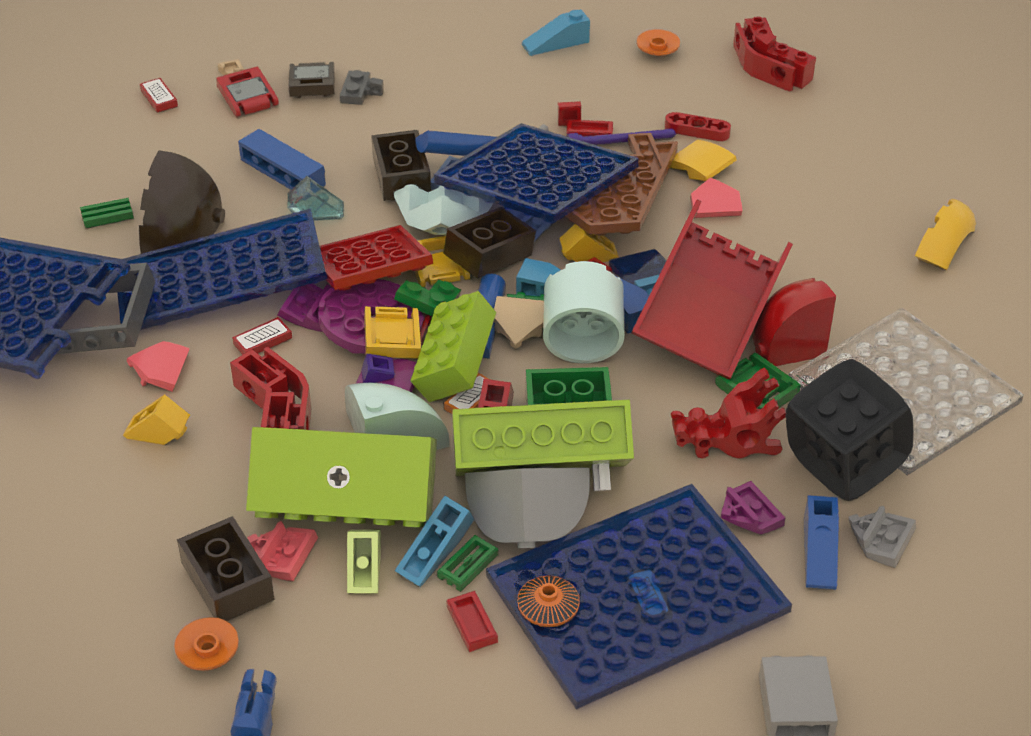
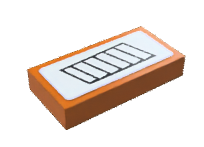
(466, 399)

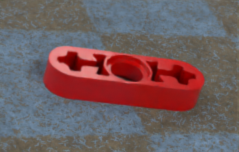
(710, 128)

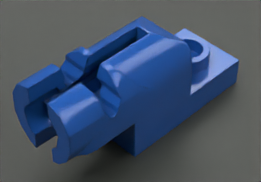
(253, 707)

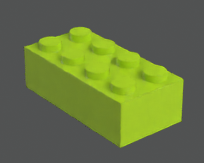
(453, 347)

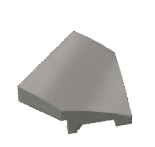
(883, 535)

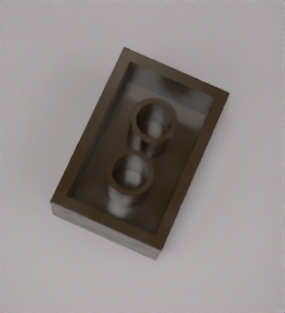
(399, 162)
(489, 242)
(226, 569)

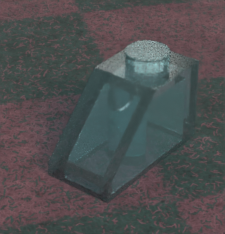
(311, 195)

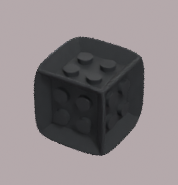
(849, 429)

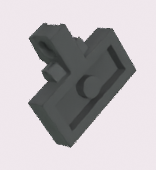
(358, 85)

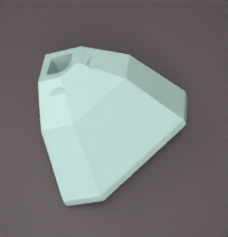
(437, 209)

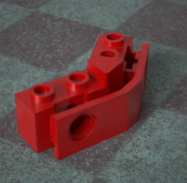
(770, 60)
(268, 383)

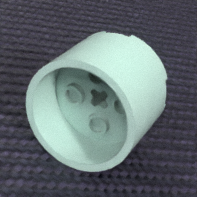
(583, 313)

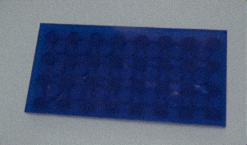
(230, 268)

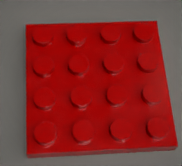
(372, 257)

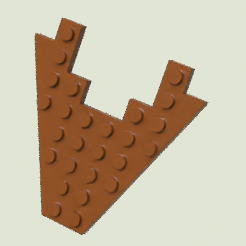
(628, 200)

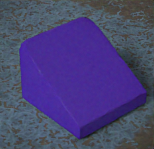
(377, 368)

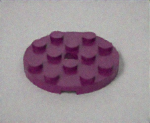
(343, 312)

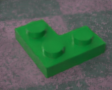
(424, 299)

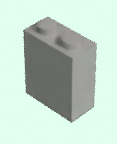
(797, 696)

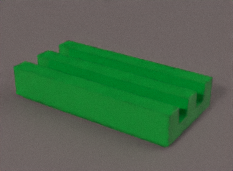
(106, 212)
(471, 566)

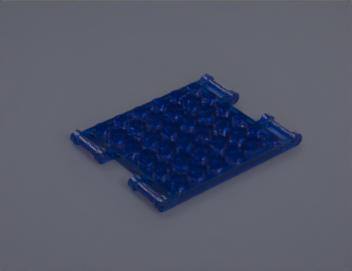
(40, 293)

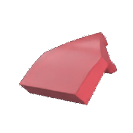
(717, 200)
(159, 364)
(284, 549)

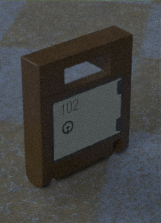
(317, 75)

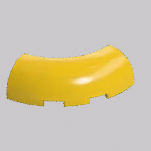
(943, 240)

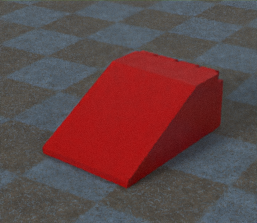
(708, 298)

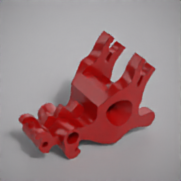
(738, 424)

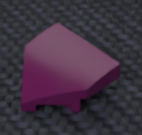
(751, 509)

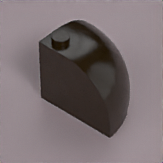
(179, 203)

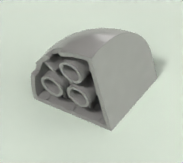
(527, 503)

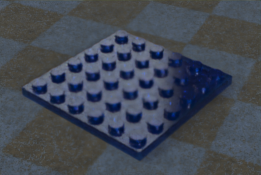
(536, 172)

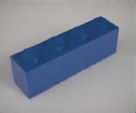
(279, 160)

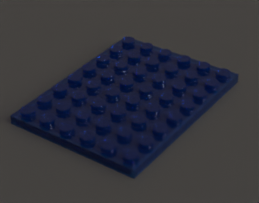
(649, 593)

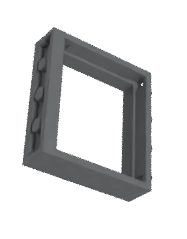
(107, 336)

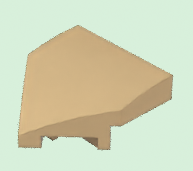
(518, 319)

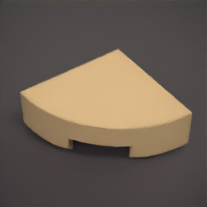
(230, 67)

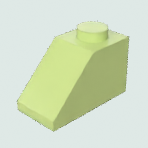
(363, 561)

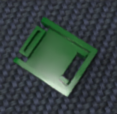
(747, 368)

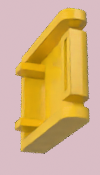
(442, 267)
(392, 333)

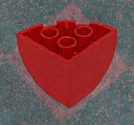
(795, 323)

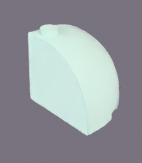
(392, 411)

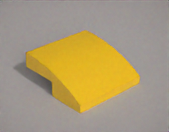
(703, 160)

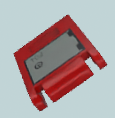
(248, 90)

